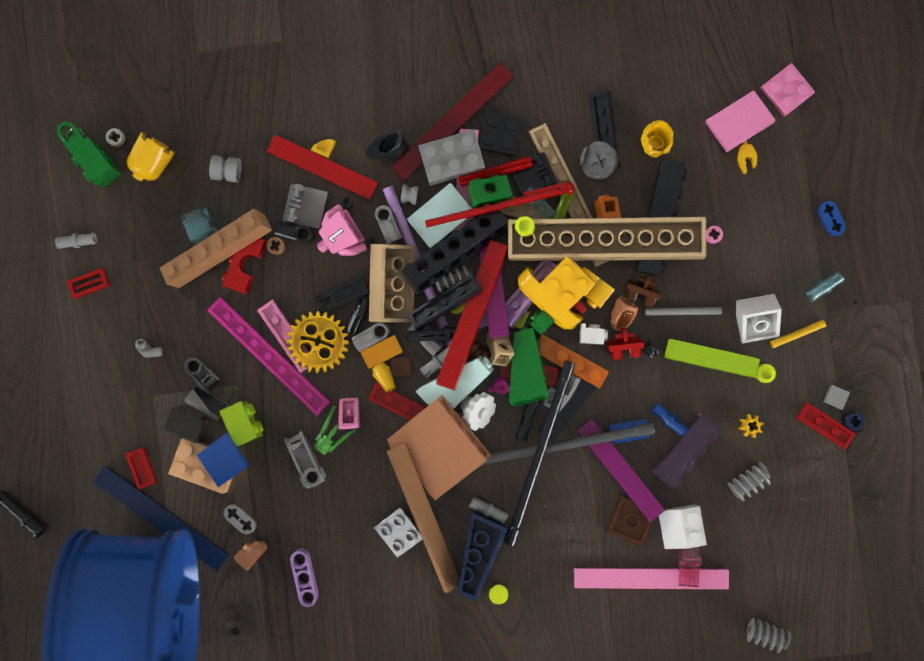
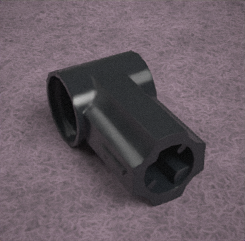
(293, 231)

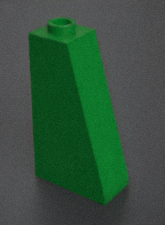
(527, 371)

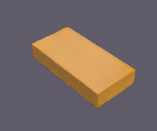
(381, 351)

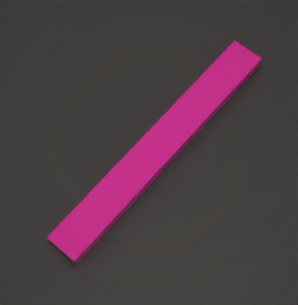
(268, 356)

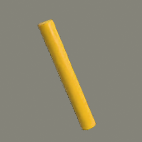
(798, 333)

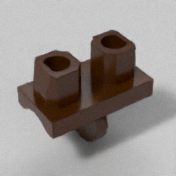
(651, 294)

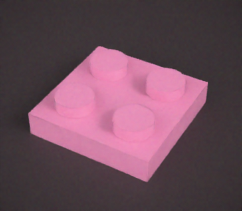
(787, 90)

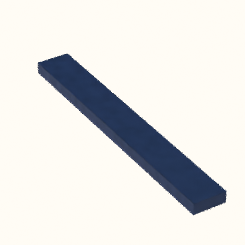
(158, 515)

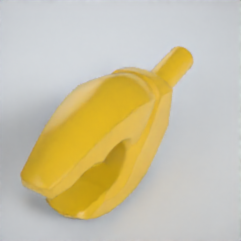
(746, 151)

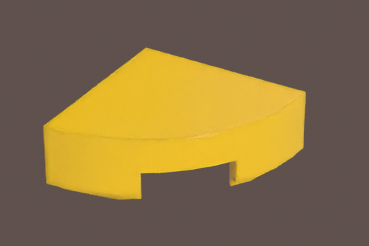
(324, 148)

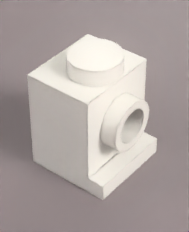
(592, 334)

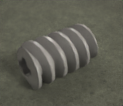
(453, 278)
(750, 481)
(768, 634)

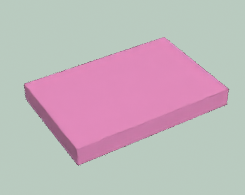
(740, 121)

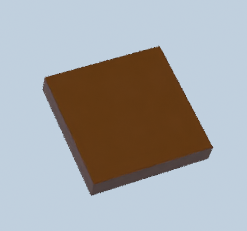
(629, 522)

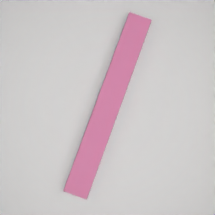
(646, 578)

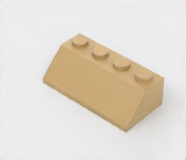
(390, 294)

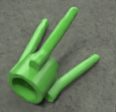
(324, 443)

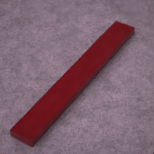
(454, 118)

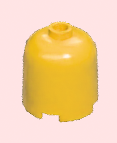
(148, 158)

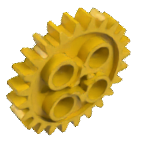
(313, 359)

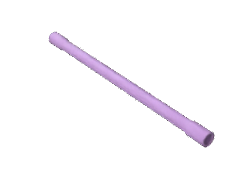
(393, 202)

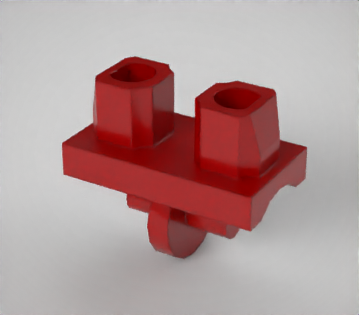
(625, 341)

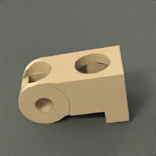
(500, 350)

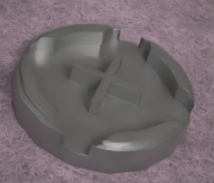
(599, 160)

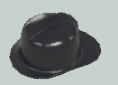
(390, 146)

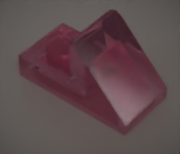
(689, 567)

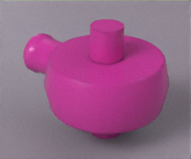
(501, 386)

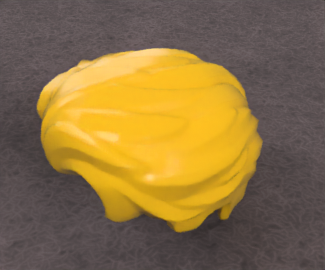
(657, 138)

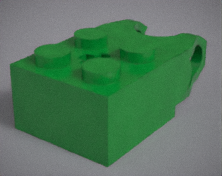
(88, 156)

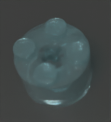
(198, 225)

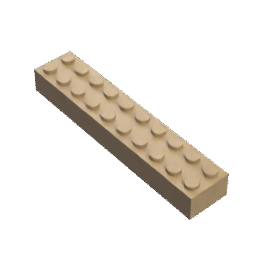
(610, 239)

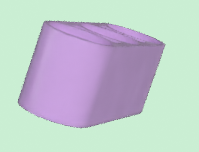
(303, 587)

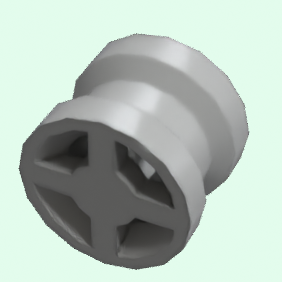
(409, 194)

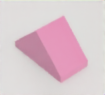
(349, 413)

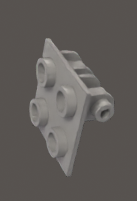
(305, 206)
(398, 532)

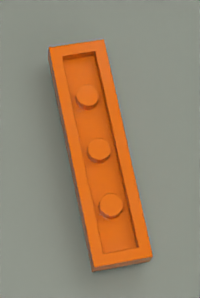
(584, 368)

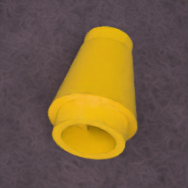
(384, 376)

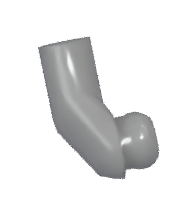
(146, 350)

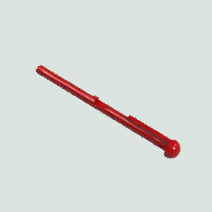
(530, 196)

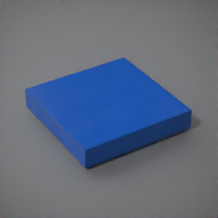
(222, 460)

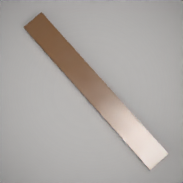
(424, 517)

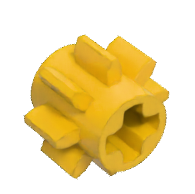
(757, 425)

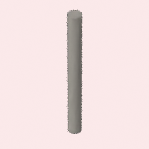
(684, 311)

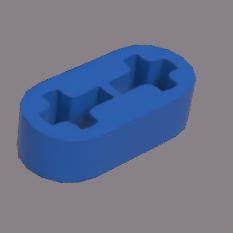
(827, 220)

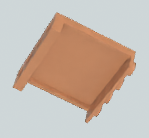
(440, 447)

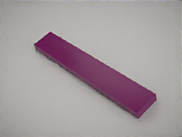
(496, 306)
(623, 474)

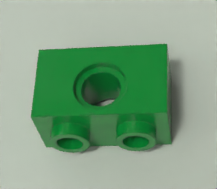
(496, 183)

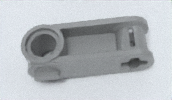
(304, 459)

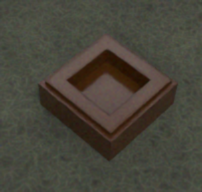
(401, 367)

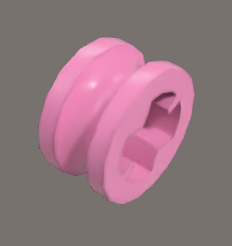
(717, 230)

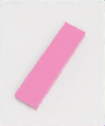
(280, 327)

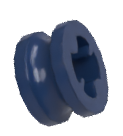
(858, 417)

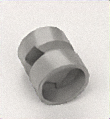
(222, 168)

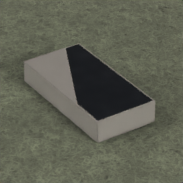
(205, 402)

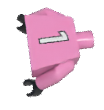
(341, 233)

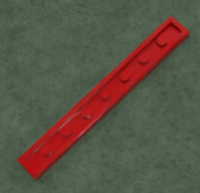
(472, 317)

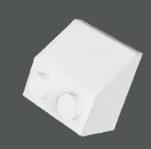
(758, 318)
(682, 527)

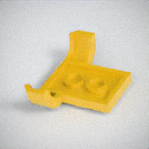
(558, 291)

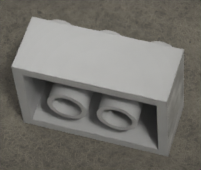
(451, 157)

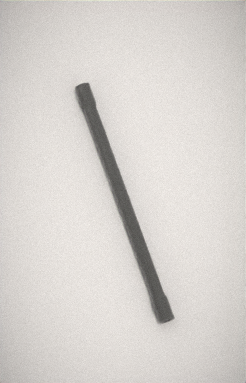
(637, 431)

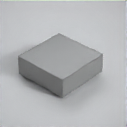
(836, 397)

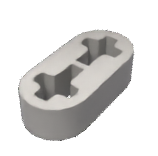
(237, 523)

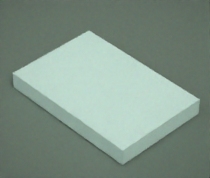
(443, 203)

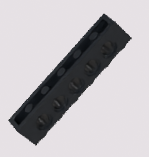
(452, 259)

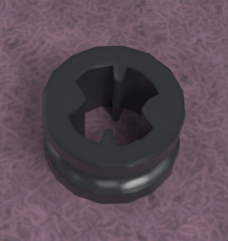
(651, 350)

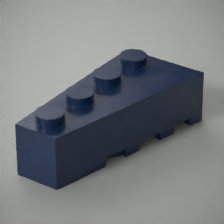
(482, 547)

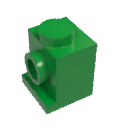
(540, 322)

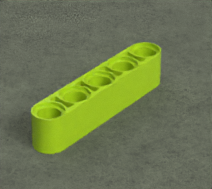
(712, 358)

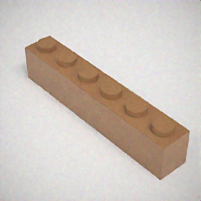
(215, 248)

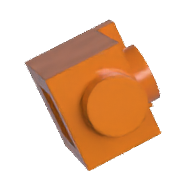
(607, 207)

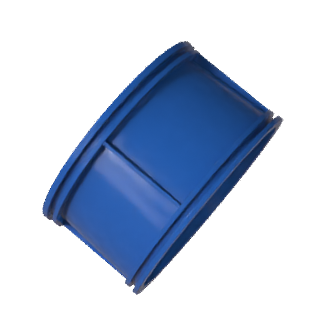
(124, 599)

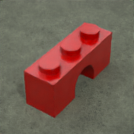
(235, 277)

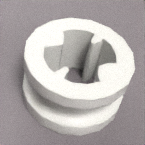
(120, 142)

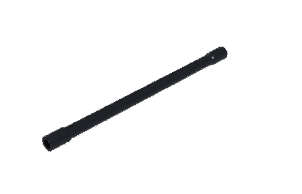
(514, 528)

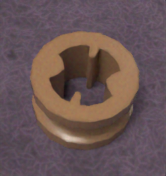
(270, 244)

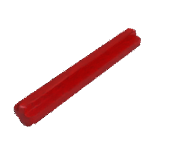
(501, 169)

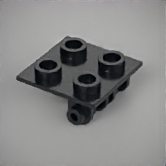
(538, 175)

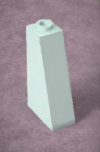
(472, 375)

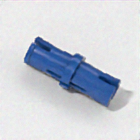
(669, 419)

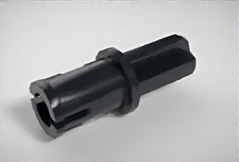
(358, 316)

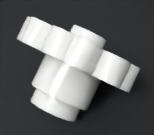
(478, 410)

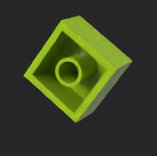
(242, 422)

